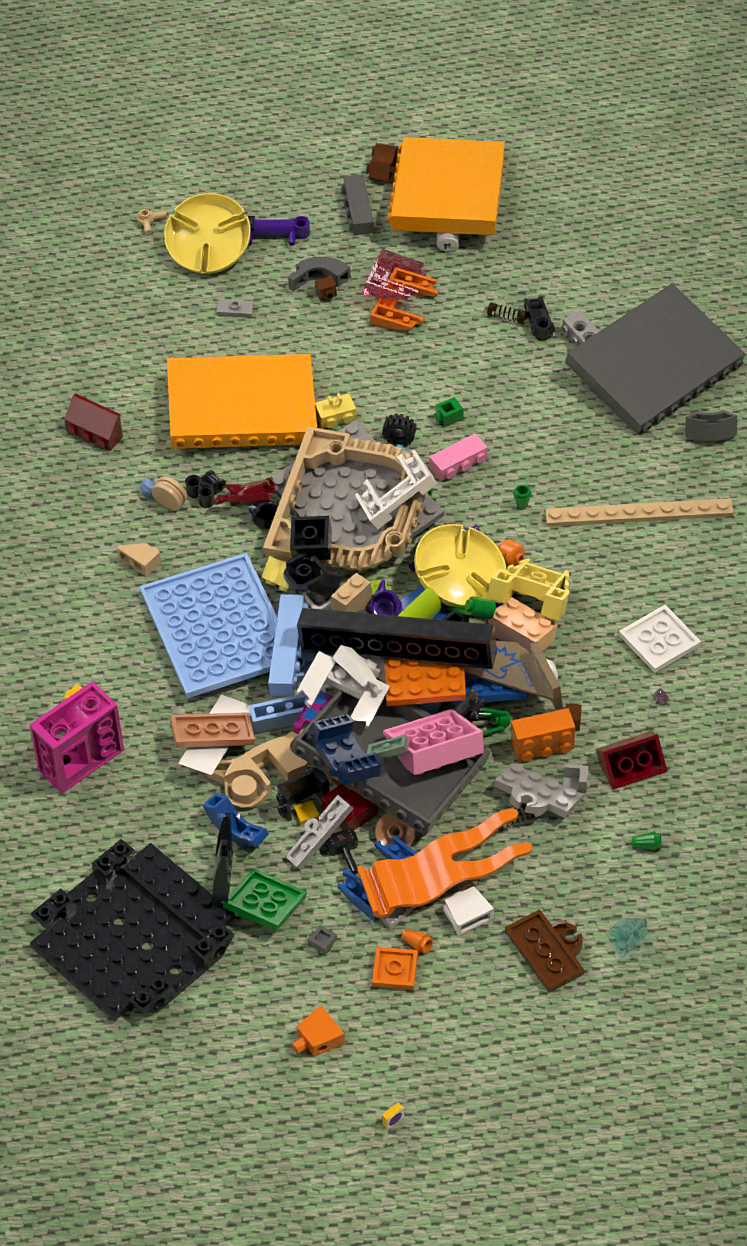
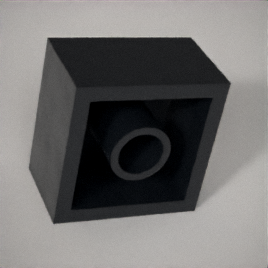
(311, 537)

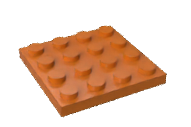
(423, 683)

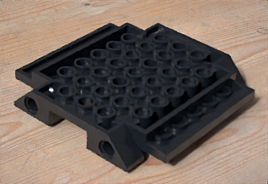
(158, 908)

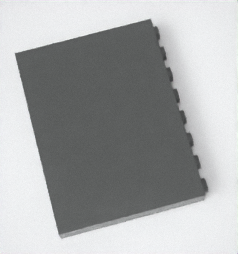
(655, 358)
(409, 797)

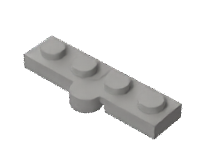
(318, 832)

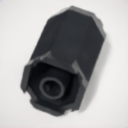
(312, 577)

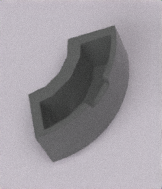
(711, 426)

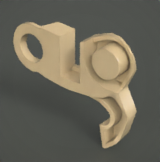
(244, 780)

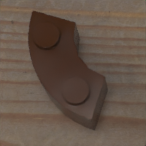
(383, 158)

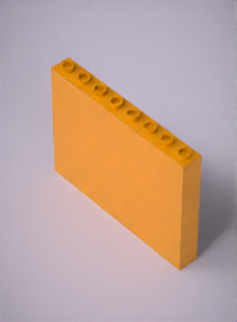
(447, 186)
(240, 400)

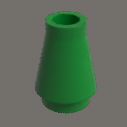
(522, 496)
(648, 841)

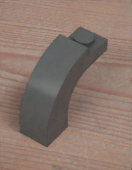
(318, 269)

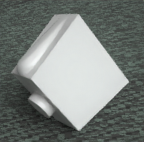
(468, 910)

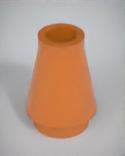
(417, 940)

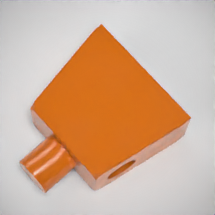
(318, 1033)

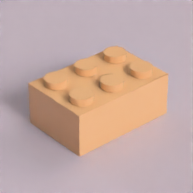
(522, 625)

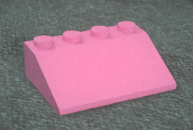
(437, 741)

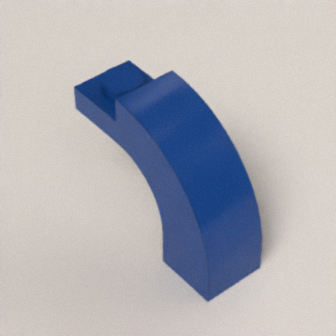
(243, 832)

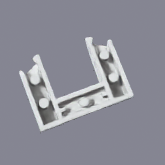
(418, 479)
(361, 669)
(325, 671)

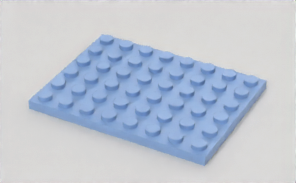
(214, 624)

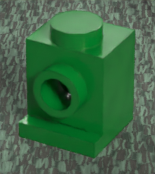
(449, 412)

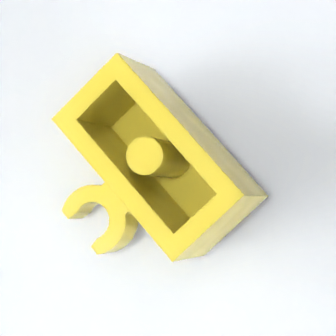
(335, 411)

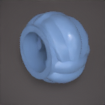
(146, 486)

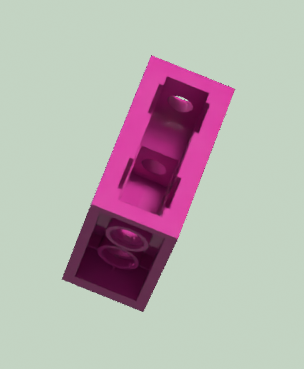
(89, 737)

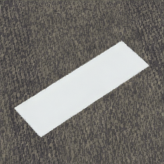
(207, 758)

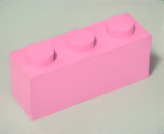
(458, 457)

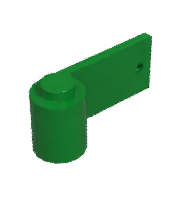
(477, 607)

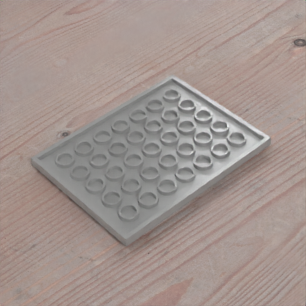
(332, 492)

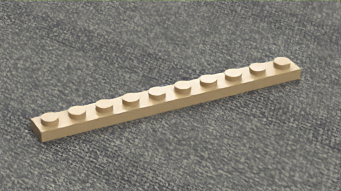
(639, 512)

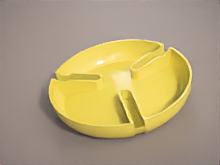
(207, 233)
(457, 563)

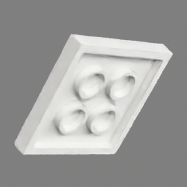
(659, 638)

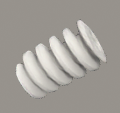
(447, 241)

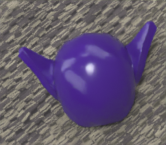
(385, 602)

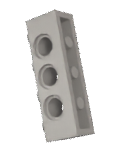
(578, 328)

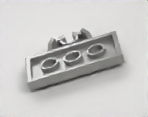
(537, 792)

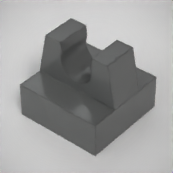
(322, 939)

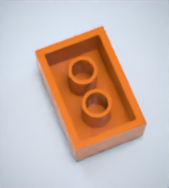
(543, 735)

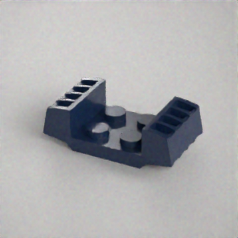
(341, 750)

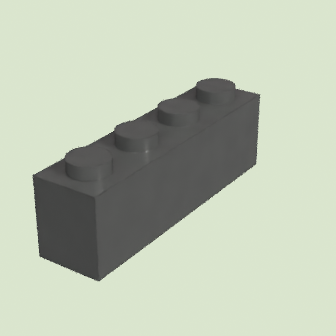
(358, 205)

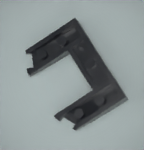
(223, 862)

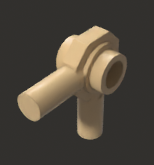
(146, 217)

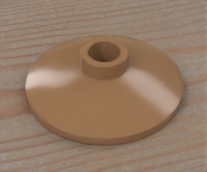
(385, 827)

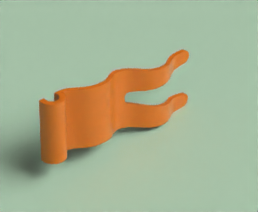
(432, 870)

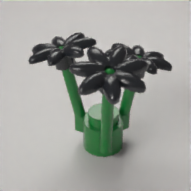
(498, 718)

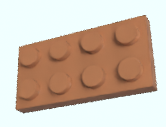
(212, 730)

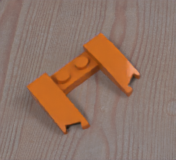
(387, 316)

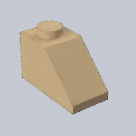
(140, 557)

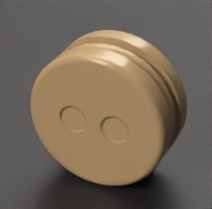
(169, 493)

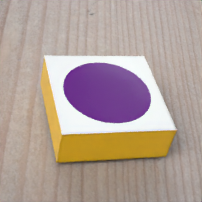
(393, 1115)

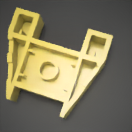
(534, 581)

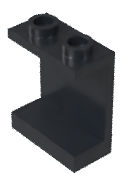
(299, 788)

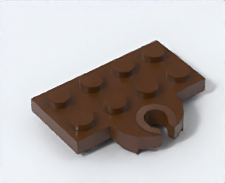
(547, 948)

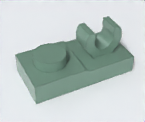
(390, 747)

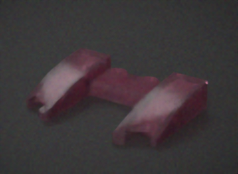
(378, 283)

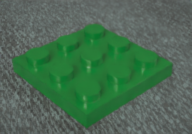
(265, 899)

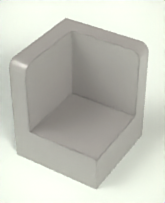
(576, 777)

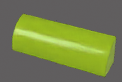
(424, 606)

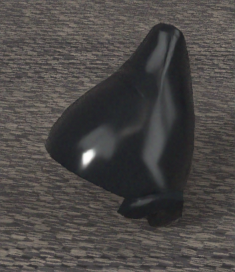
(263, 513)

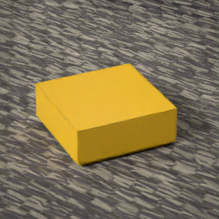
(306, 811)

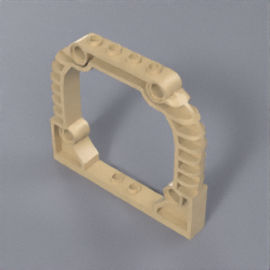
(319, 448)

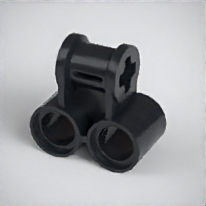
(204, 487)

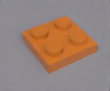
(395, 968)

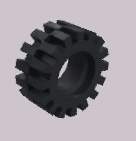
(407, 427)

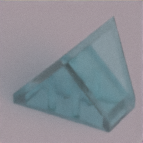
(628, 934)

